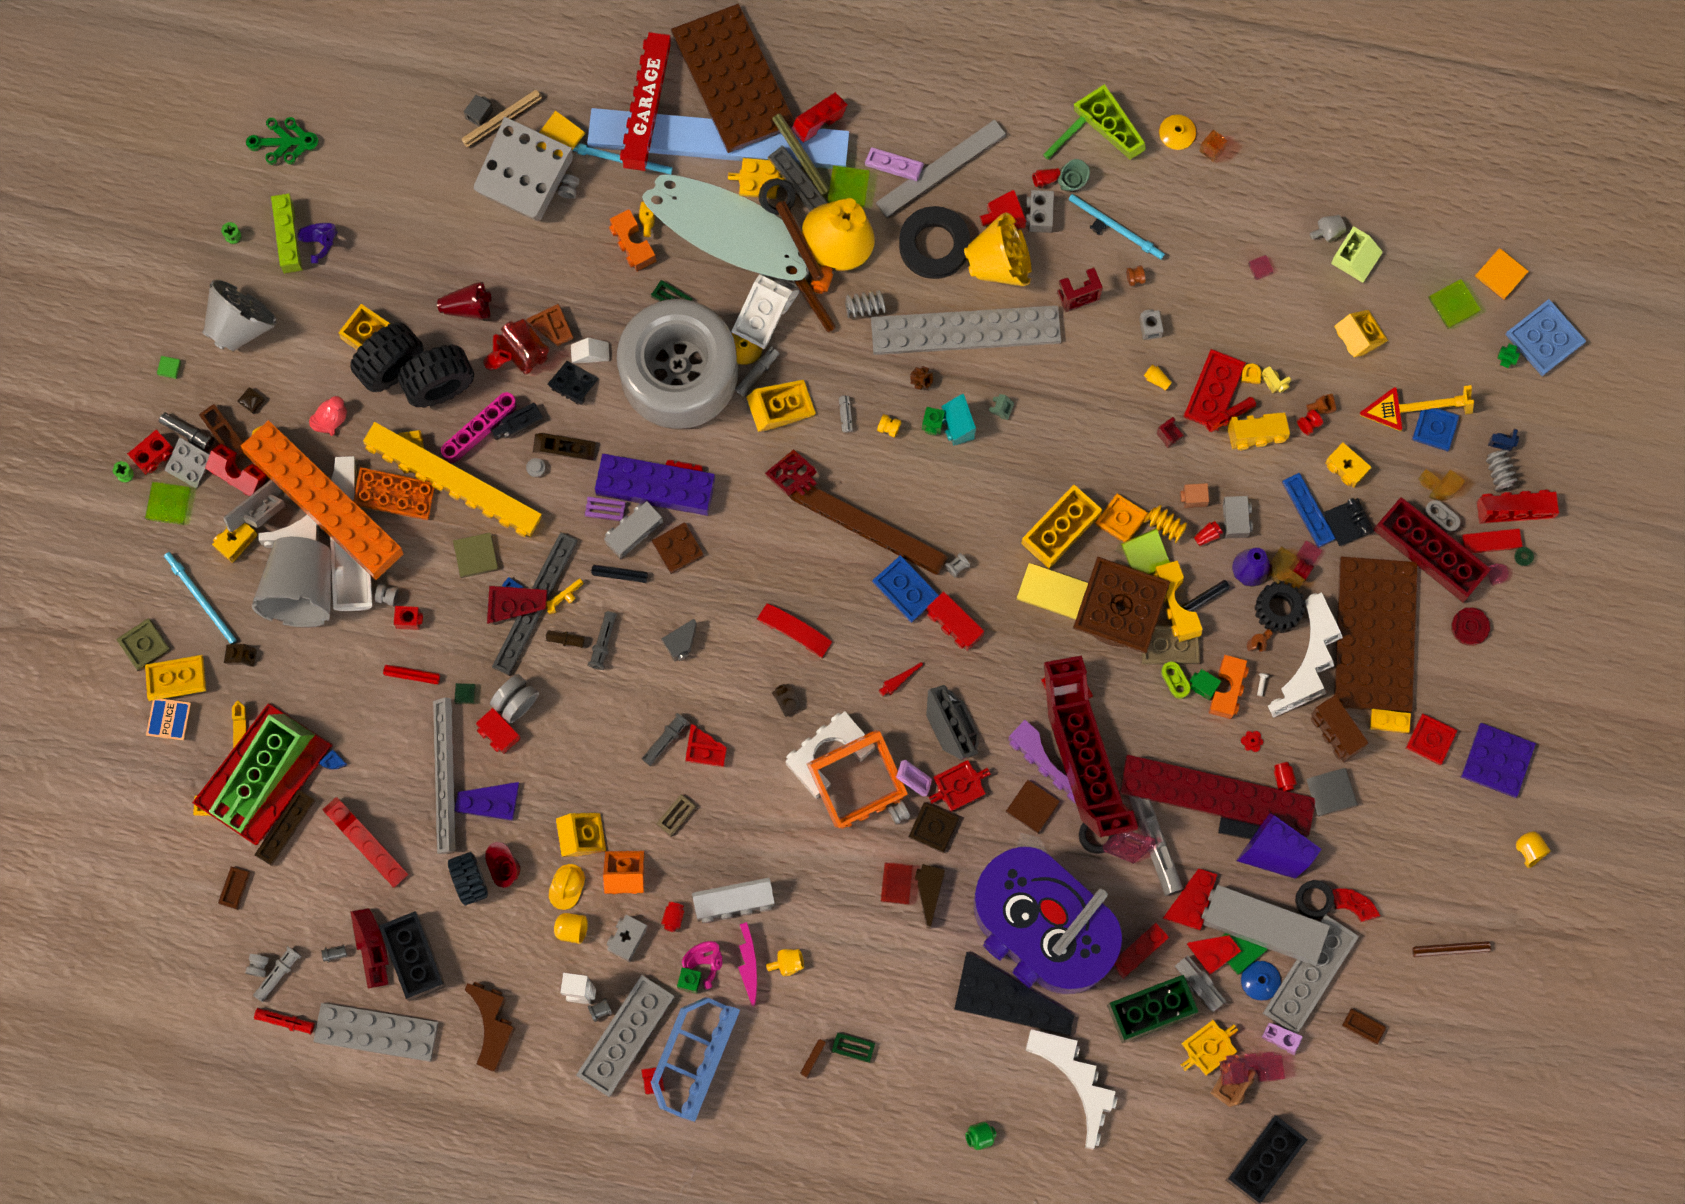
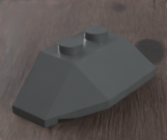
(952, 723)

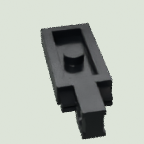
(518, 421)

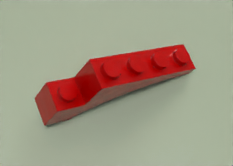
(365, 842)

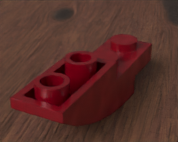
(372, 947)

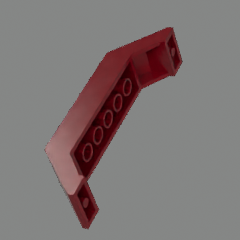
(1083, 749)

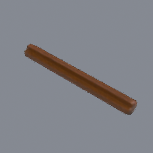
(799, 241)

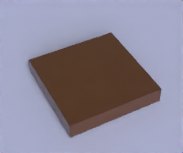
(1032, 806)

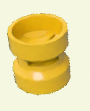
(888, 425)

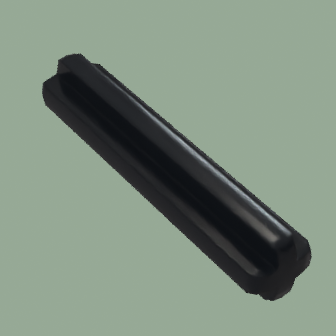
(619, 573)
(1206, 596)

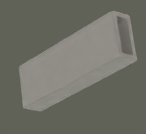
(1265, 925)

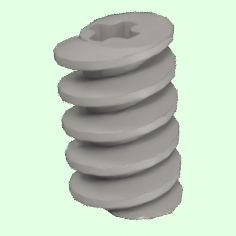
(864, 303)
(1501, 471)

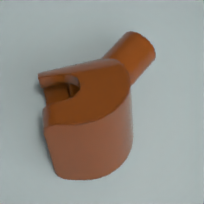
(1324, 404)
(1259, 640)

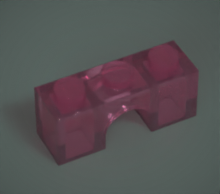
(1235, 1069)

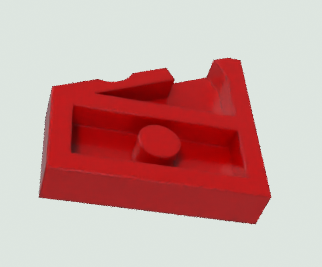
(1214, 951)

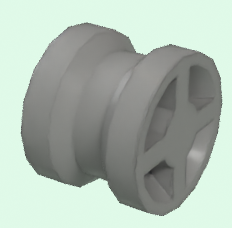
(898, 812)

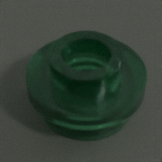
(1523, 562)

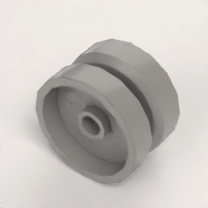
(514, 698)

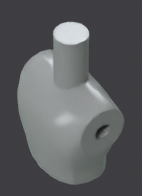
(1330, 228)

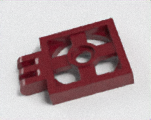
(800, 481)

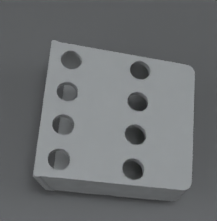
(521, 172)

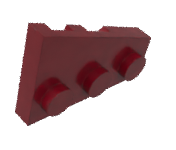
(513, 602)

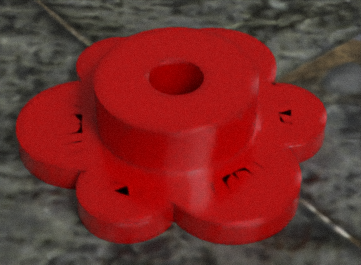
(1254, 746)

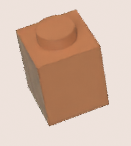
(1195, 495)

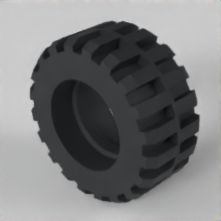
(383, 356)
(436, 376)

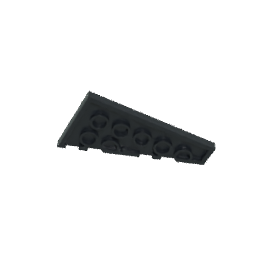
(997, 996)

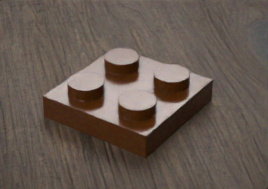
(677, 548)

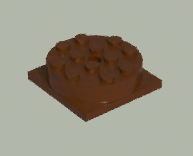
(1136, 591)

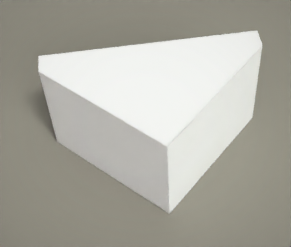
(589, 351)

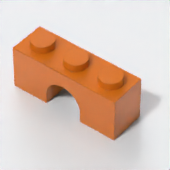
(639, 254)
(1226, 703)

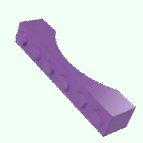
(1028, 741)

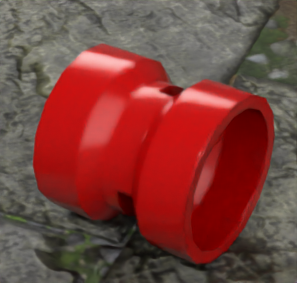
(1309, 422)

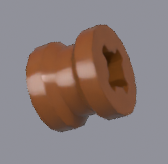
(1135, 275)

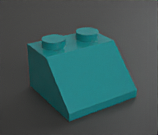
(958, 421)

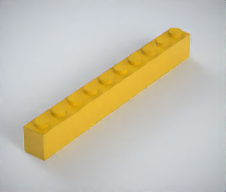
(451, 479)

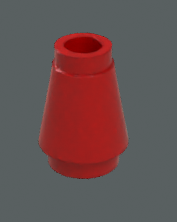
(1045, 177)
(1208, 533)

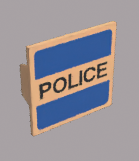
(168, 719)

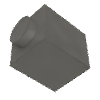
(478, 110)

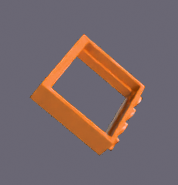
(843, 751)

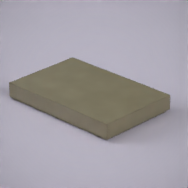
(1167, 648)

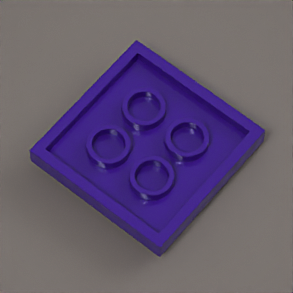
(1498, 760)

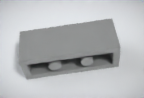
(633, 529)

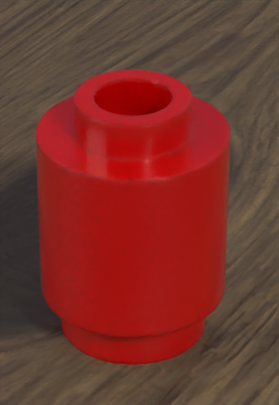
(1284, 776)
(673, 916)

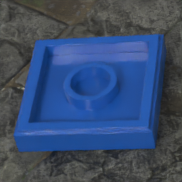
(1435, 428)

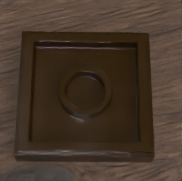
(933, 827)

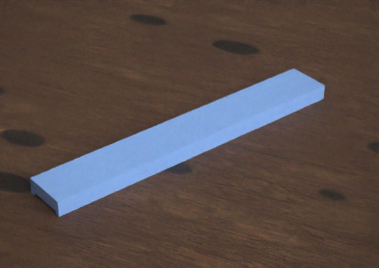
(700, 139)

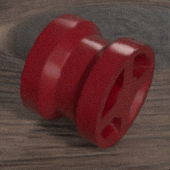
(1303, 569)

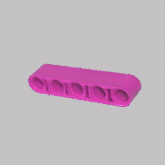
(476, 436)

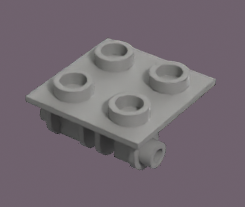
(187, 462)

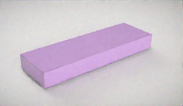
(894, 164)

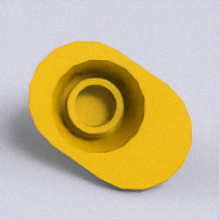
(566, 886)

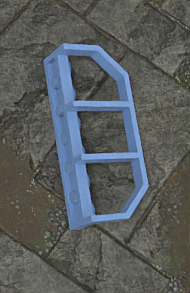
(709, 1065)

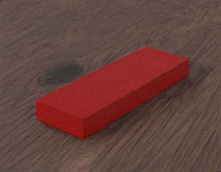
(1492, 541)

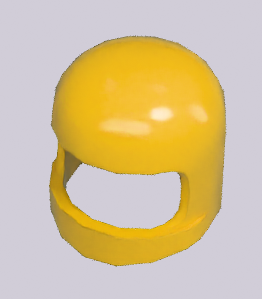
(1532, 847)
(571, 927)

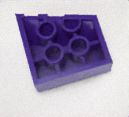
(1279, 849)

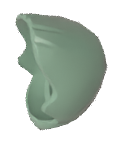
(1074, 175)

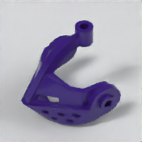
(314, 232)

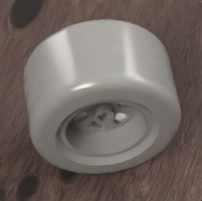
(659, 329)

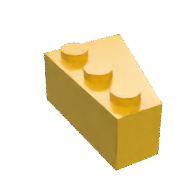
(1258, 431)

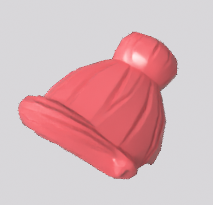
(329, 416)

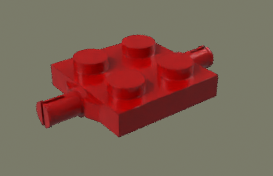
(959, 786)

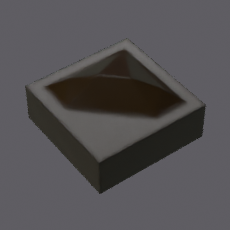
(250, 400)

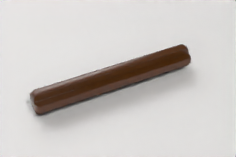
(814, 302)
(1451, 949)

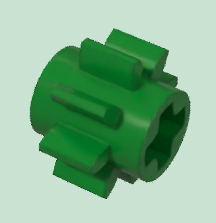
(1508, 355)

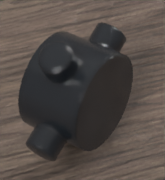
(1097, 226)

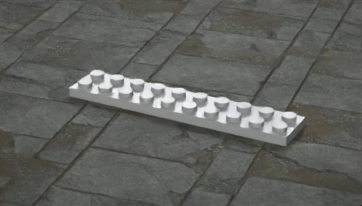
(965, 330)

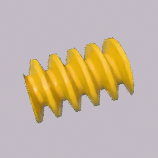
(1166, 523)

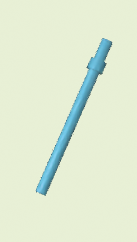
(583, 149)
(1146, 246)
(178, 569)

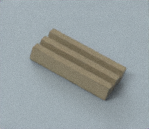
(681, 820)

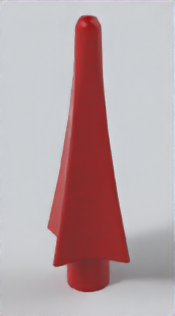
(892, 684)

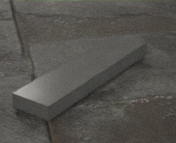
(797, 178)

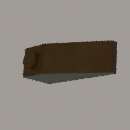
(563, 446)
(929, 887)

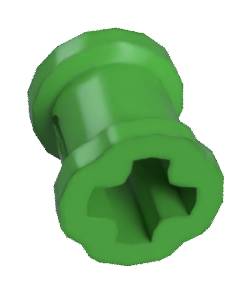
(235, 234)
(117, 470)

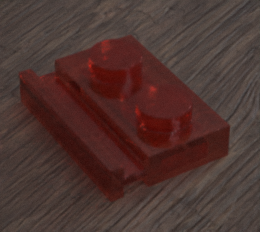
(896, 883)

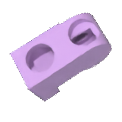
(1282, 1038)

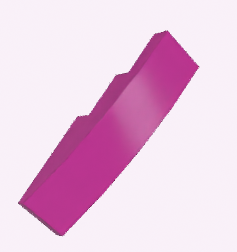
(749, 970)

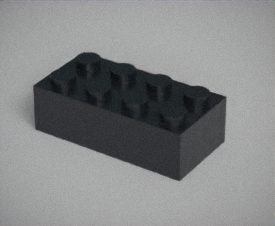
(412, 956)
(1266, 1159)

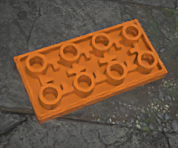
(393, 493)

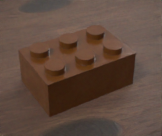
(1338, 729)

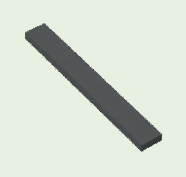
(525, 623)

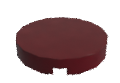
(1470, 626)

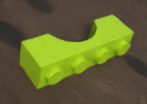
(285, 233)

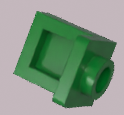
(932, 421)

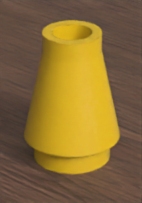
(1157, 377)

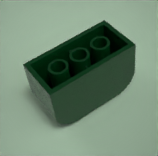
(1152, 1009)

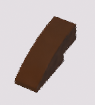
(221, 429)

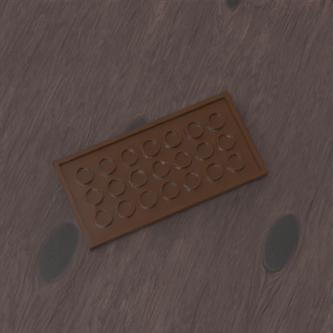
(732, 77)
(1378, 634)

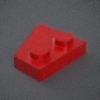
(704, 749)

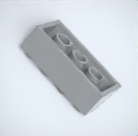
(733, 899)

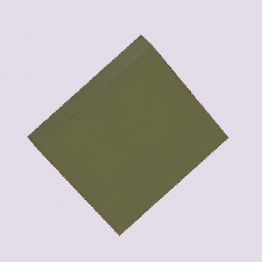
(475, 555)
(143, 644)

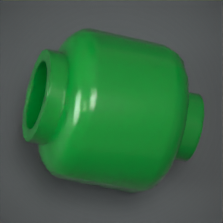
(980, 1135)

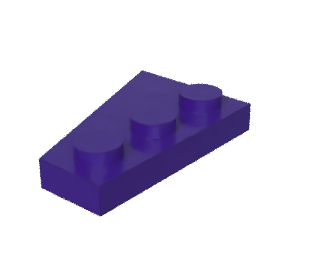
(489, 802)

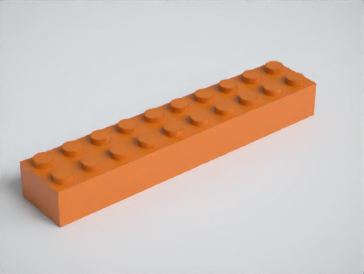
(322, 500)

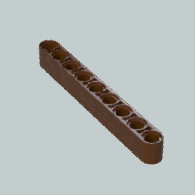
(871, 529)

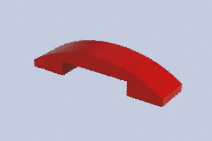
(794, 629)

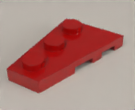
(1191, 902)

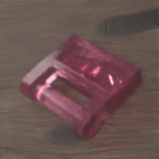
(1128, 850)

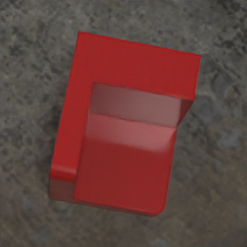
(647, 1075)

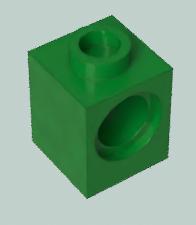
(1204, 684)
(689, 980)

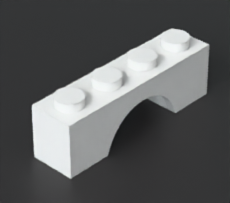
(578, 988)

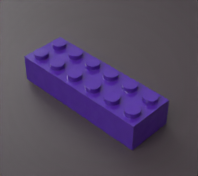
(655, 483)

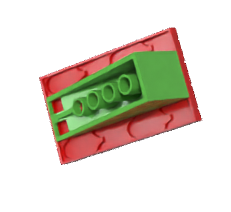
(262, 774)

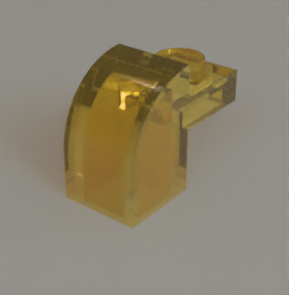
(1441, 489)
(1281, 567)

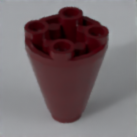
(467, 302)

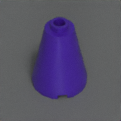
(1251, 567)

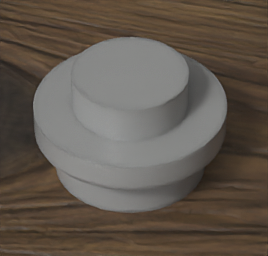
(535, 467)

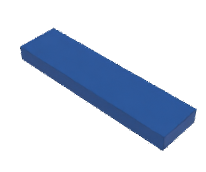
(1308, 510)

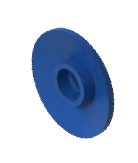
(1253, 987)

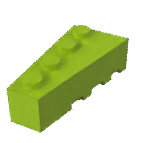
(1110, 121)

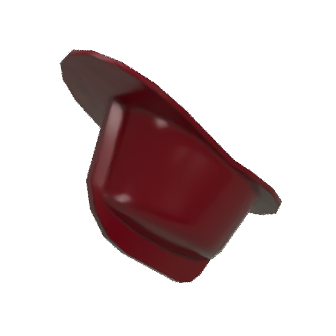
(502, 864)

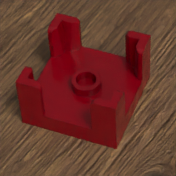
(1085, 295)

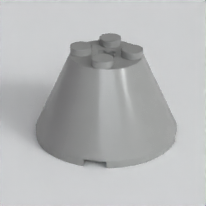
(233, 317)

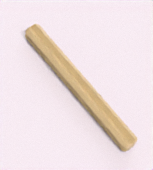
(496, 121)

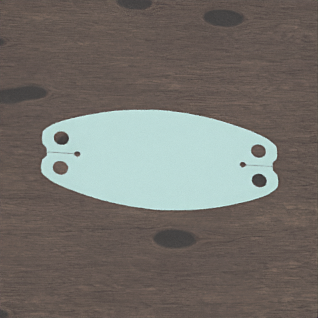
(726, 226)

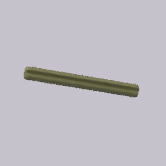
(801, 154)

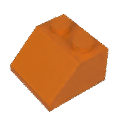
(623, 872)

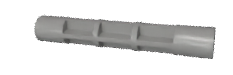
(1159, 853)

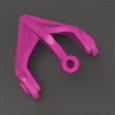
(695, 957)

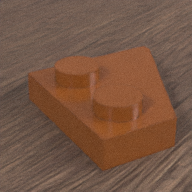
(552, 325)

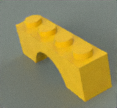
(1185, 623)

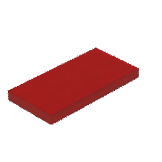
(1214, 387)

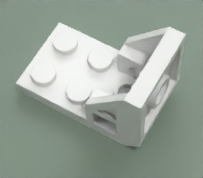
(763, 308)

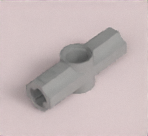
(1200, 983)

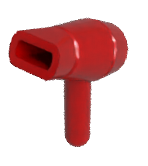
(496, 358)

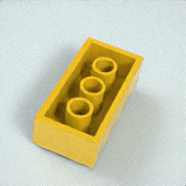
(1061, 526)

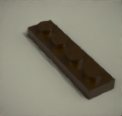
(284, 827)

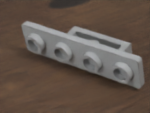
(256, 508)

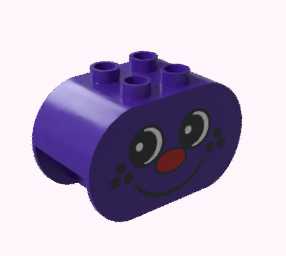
(1026, 907)

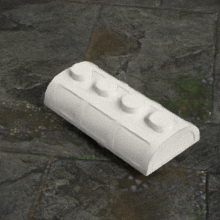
(349, 582)

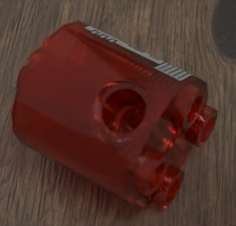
(523, 344)

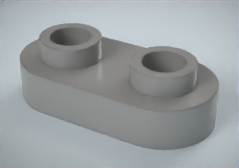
(1443, 514)

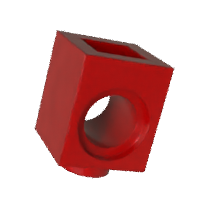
(400, 614)

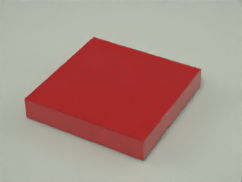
(1431, 739)

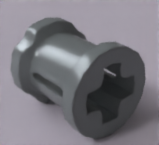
(599, 1010)

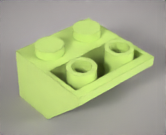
(1357, 255)

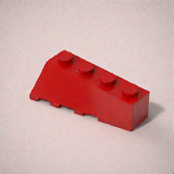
(1517, 506)

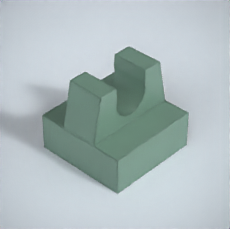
(1003, 406)

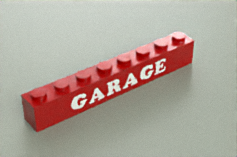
(646, 101)

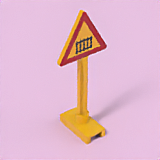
(1387, 408)

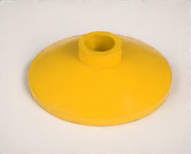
(1174, 139)
(747, 354)

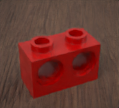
(147, 448)

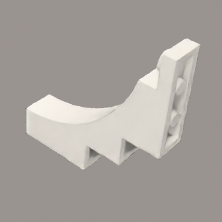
(1306, 683)

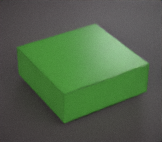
(168, 367)

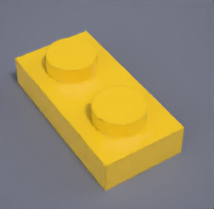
(1390, 721)

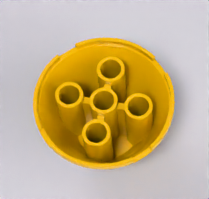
(839, 234)
(1000, 253)

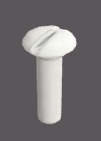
(1263, 676)

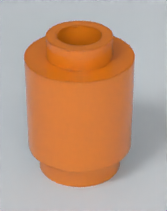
(822, 285)

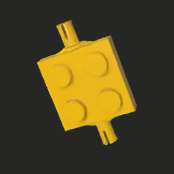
(754, 175)
(1208, 1047)

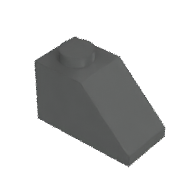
(680, 641)

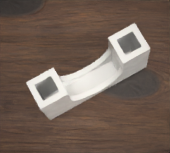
(840, 729)

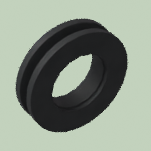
(931, 217)

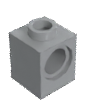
(1147, 331)

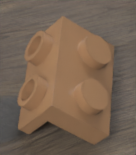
(1232, 1094)

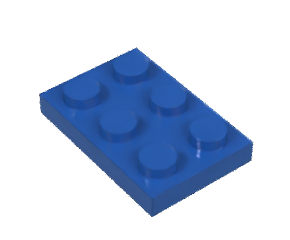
(905, 589)

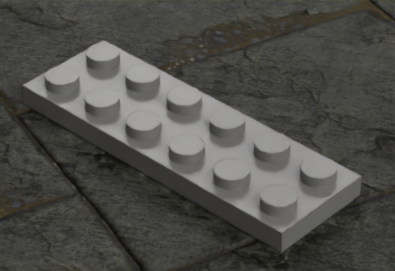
(1307, 982)
(375, 1032)
(625, 1036)

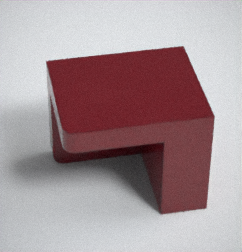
(1169, 432)

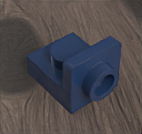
(1502, 442)

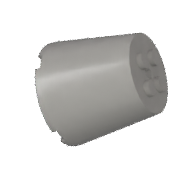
(296, 583)

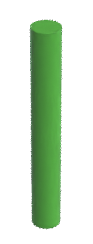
(1072, 129)

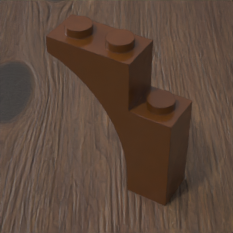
(496, 1033)

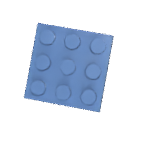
(1545, 337)

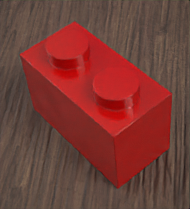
(497, 731)

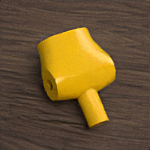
(646, 219)
(788, 962)

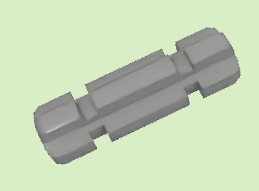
(845, 413)

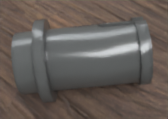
(333, 953)

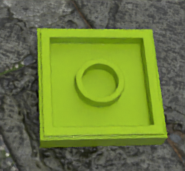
(1145, 552)

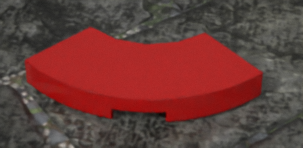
(1356, 903)

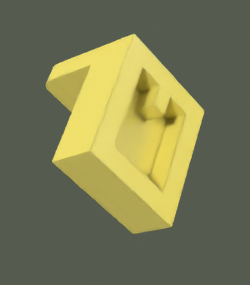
(1273, 380)

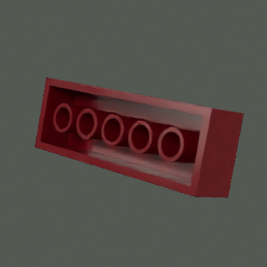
(1432, 549)

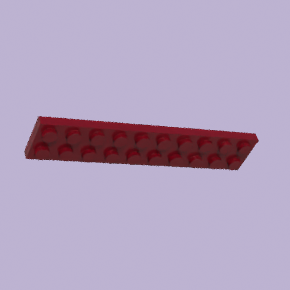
(1214, 794)

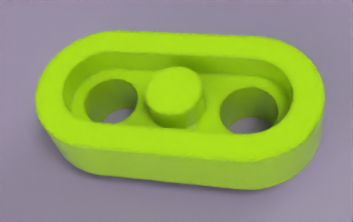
(1175, 680)

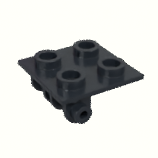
(572, 382)
(1348, 521)

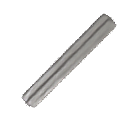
(1079, 922)

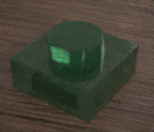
(464, 693)

